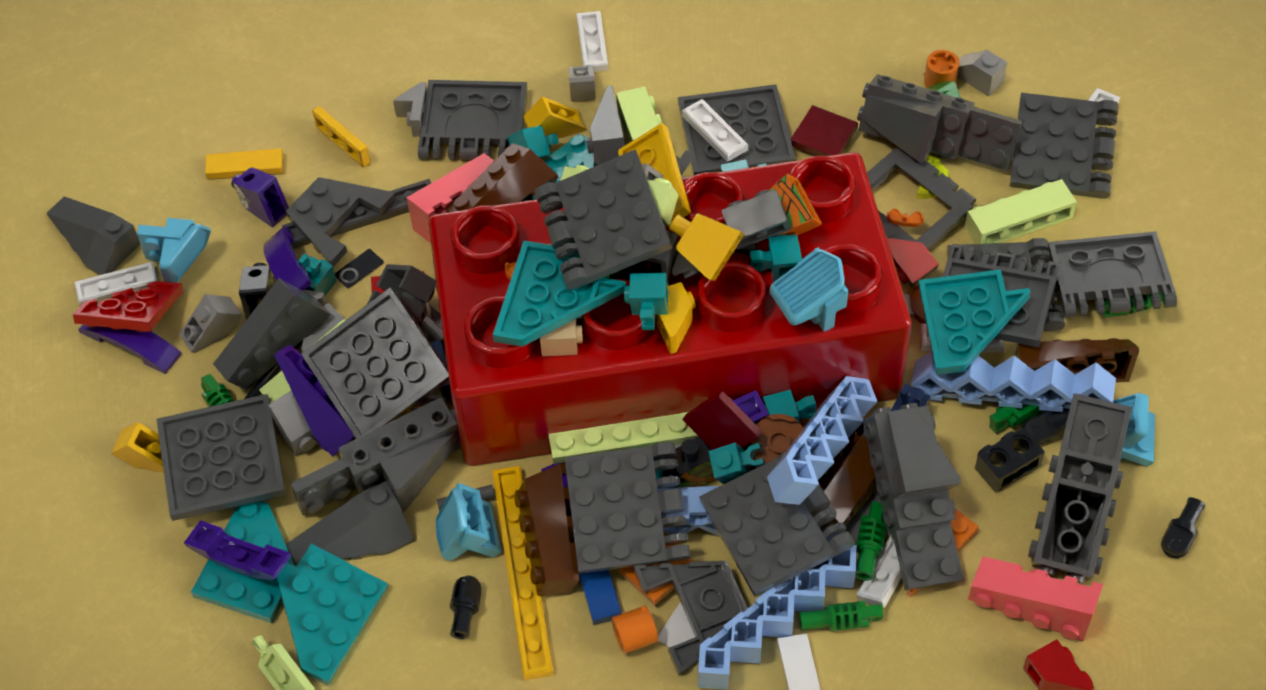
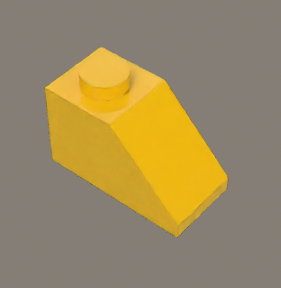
(554, 118)
(679, 317)
(139, 447)

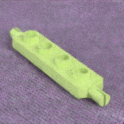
(280, 667)

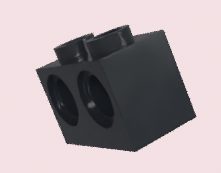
(1013, 464)

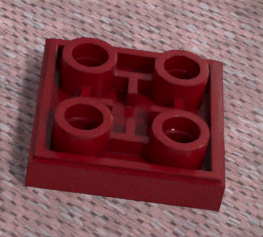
(823, 132)
(721, 423)

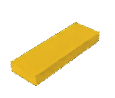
(341, 136)
(234, 163)

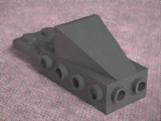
(937, 123)
(404, 463)
(1081, 489)
(914, 493)

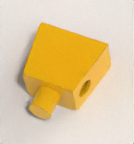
(706, 243)

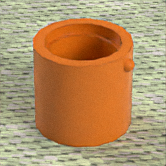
(941, 67)
(634, 629)

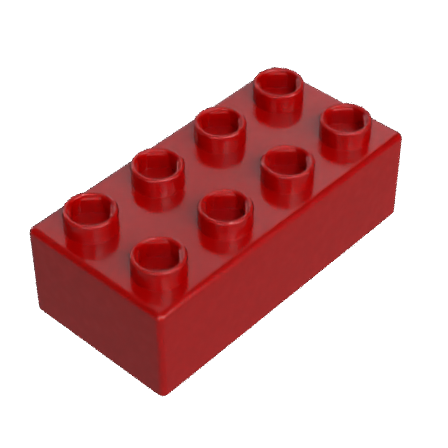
(738, 336)

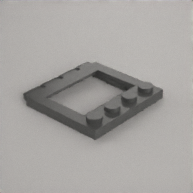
(941, 186)

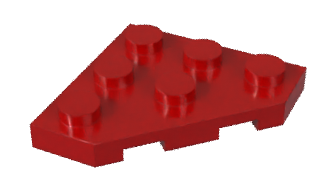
(130, 309)

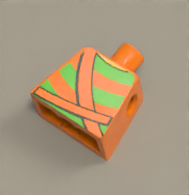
(796, 206)

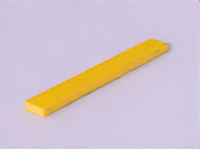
(526, 603)

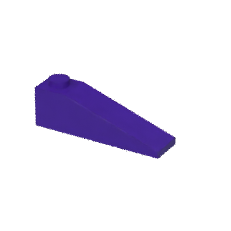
(318, 409)

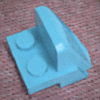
(173, 245)
(812, 290)
(1140, 432)
(466, 524)

